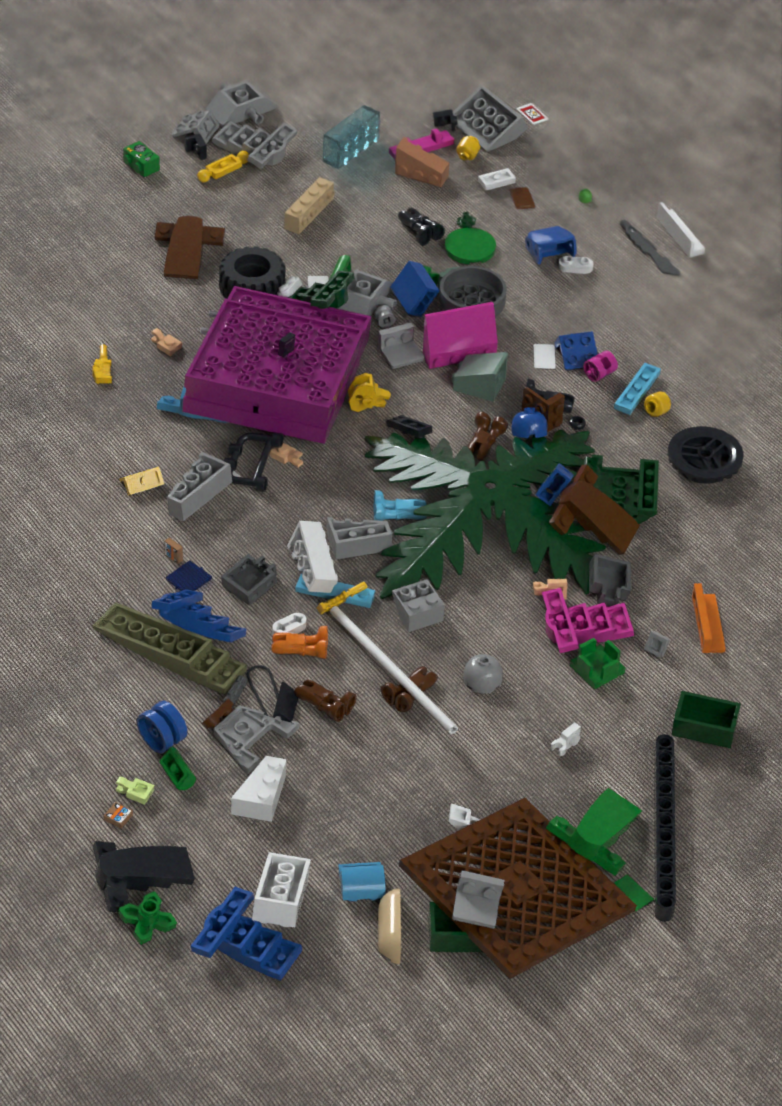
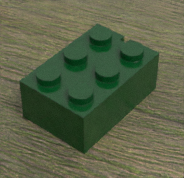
(706, 719)
(446, 935)

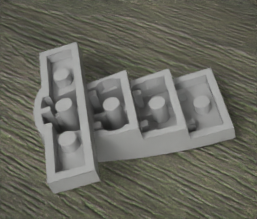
(261, 146)

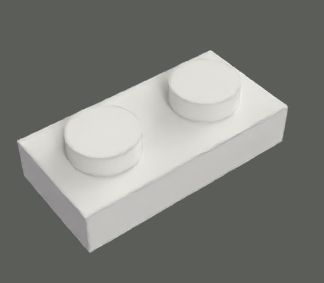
(496, 179)

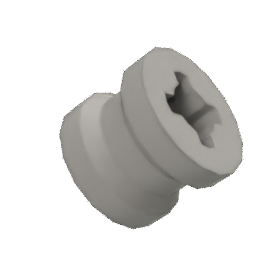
(384, 316)

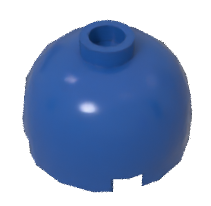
(529, 423)

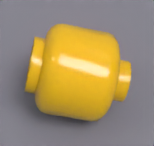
(468, 148)
(657, 404)

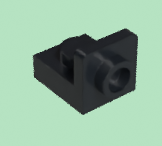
(444, 118)
(196, 144)

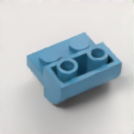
(362, 881)

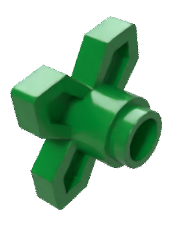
(147, 917)

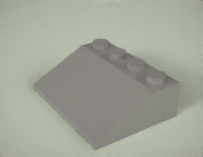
(489, 119)

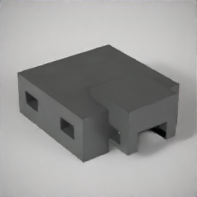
(250, 578)
(609, 579)

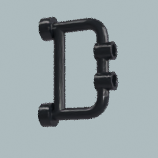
(236, 450)

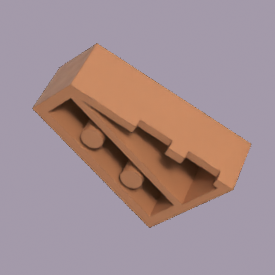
(420, 165)

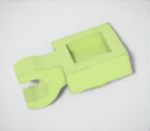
(137, 790)

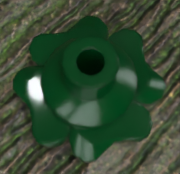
(466, 220)

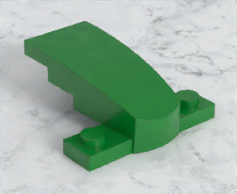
(599, 829)

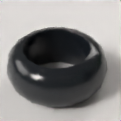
(577, 419)

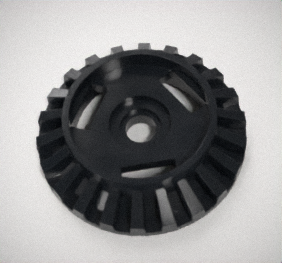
(689, 444)

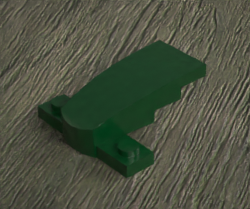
(331, 294)

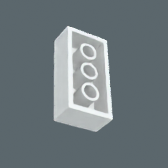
(281, 890)

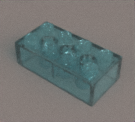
(351, 137)

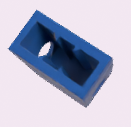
(556, 483)

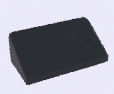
(286, 703)

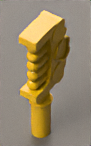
(101, 367)
(340, 599)

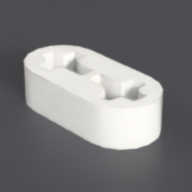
(293, 623)

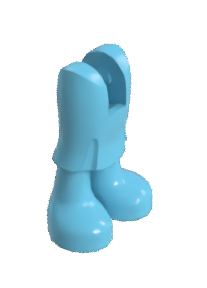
(398, 509)

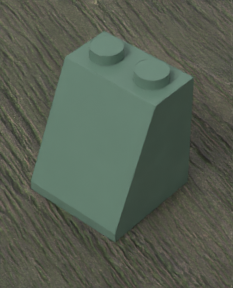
(481, 375)

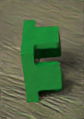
(598, 663)

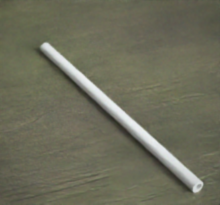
(393, 670)

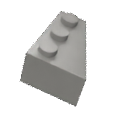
(358, 538)

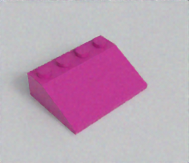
(459, 333)

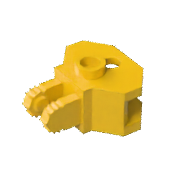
(366, 394)

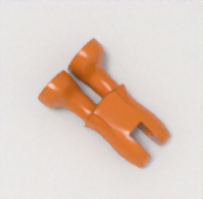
(302, 644)

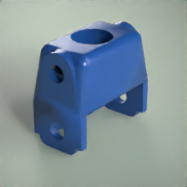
(550, 242)

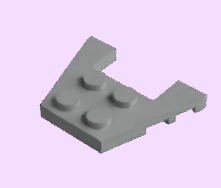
(245, 728)

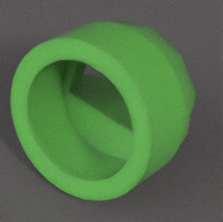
(585, 196)

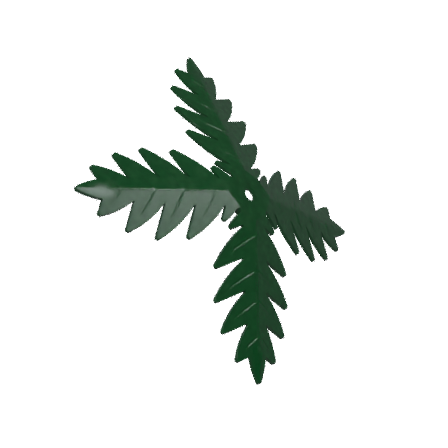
(464, 510)

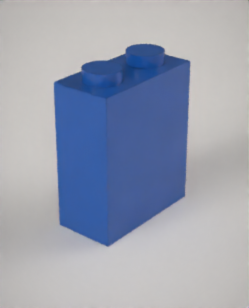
(414, 288)

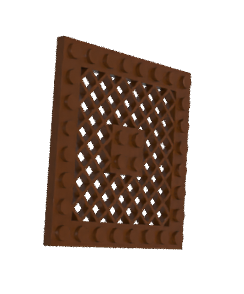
(521, 886)

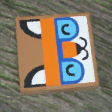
(173, 550)
(118, 815)

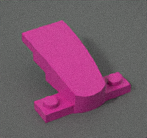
(581, 623)

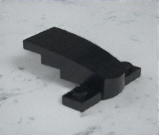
(138, 869)

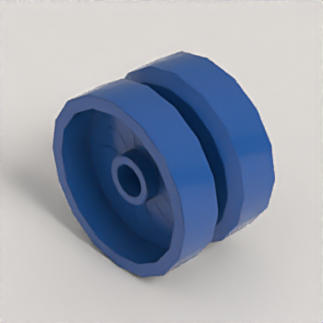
(162, 726)

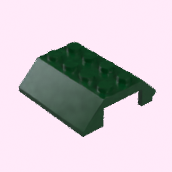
(630, 488)

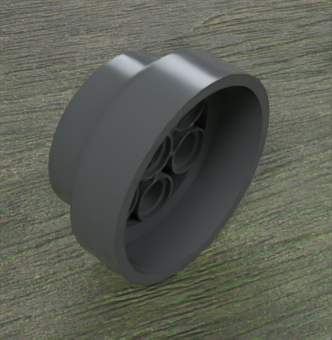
(471, 287)

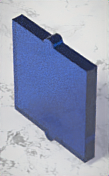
(189, 577)

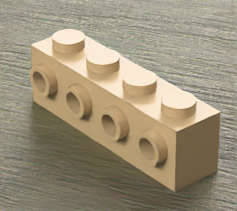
(309, 205)

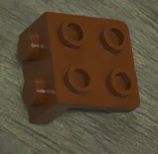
(550, 408)

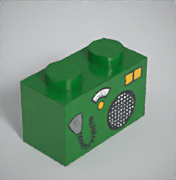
(141, 159)

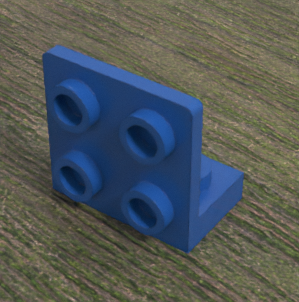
(576, 349)

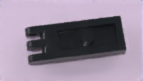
(410, 426)

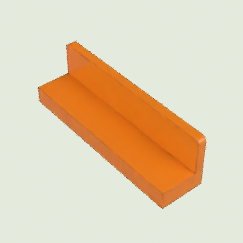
(708, 621)

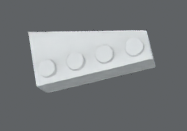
(313, 556)

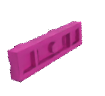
(429, 143)

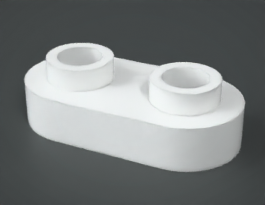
(575, 264)
(291, 286)

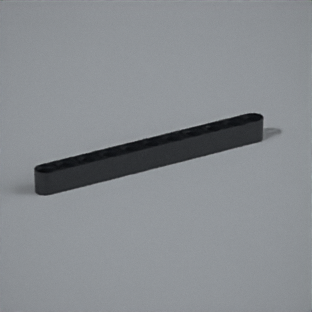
(664, 828)

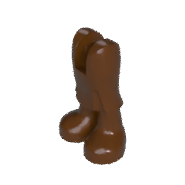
(481, 438)
(400, 696)
(326, 700)

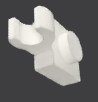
(568, 738)

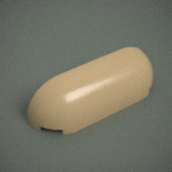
(390, 926)

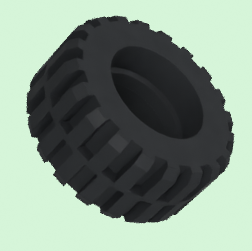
(254, 262)

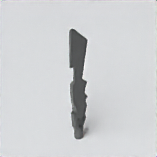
(646, 246)

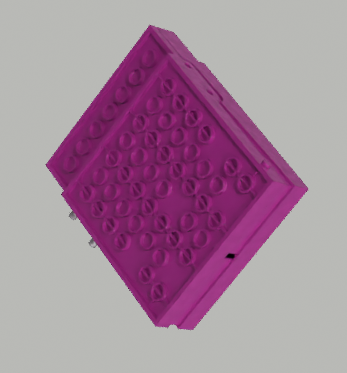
(248, 384)

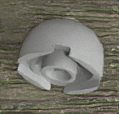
(483, 673)

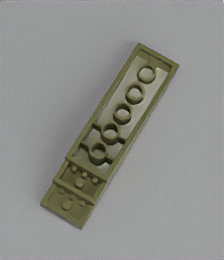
(171, 647)

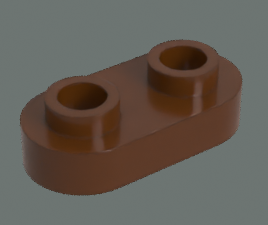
(223, 710)

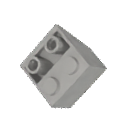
(418, 605)

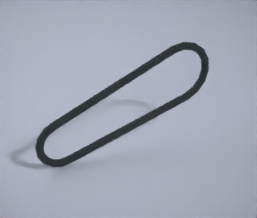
(253, 688)

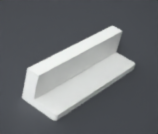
(679, 231)

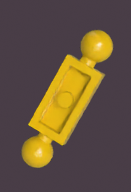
(223, 166)

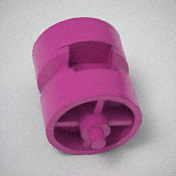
(600, 366)

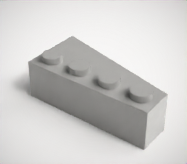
(198, 486)

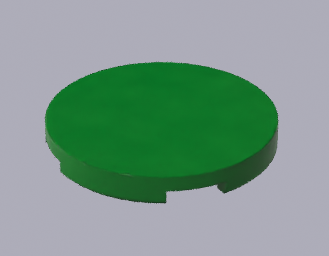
(470, 245)

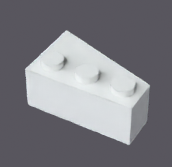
(261, 790)

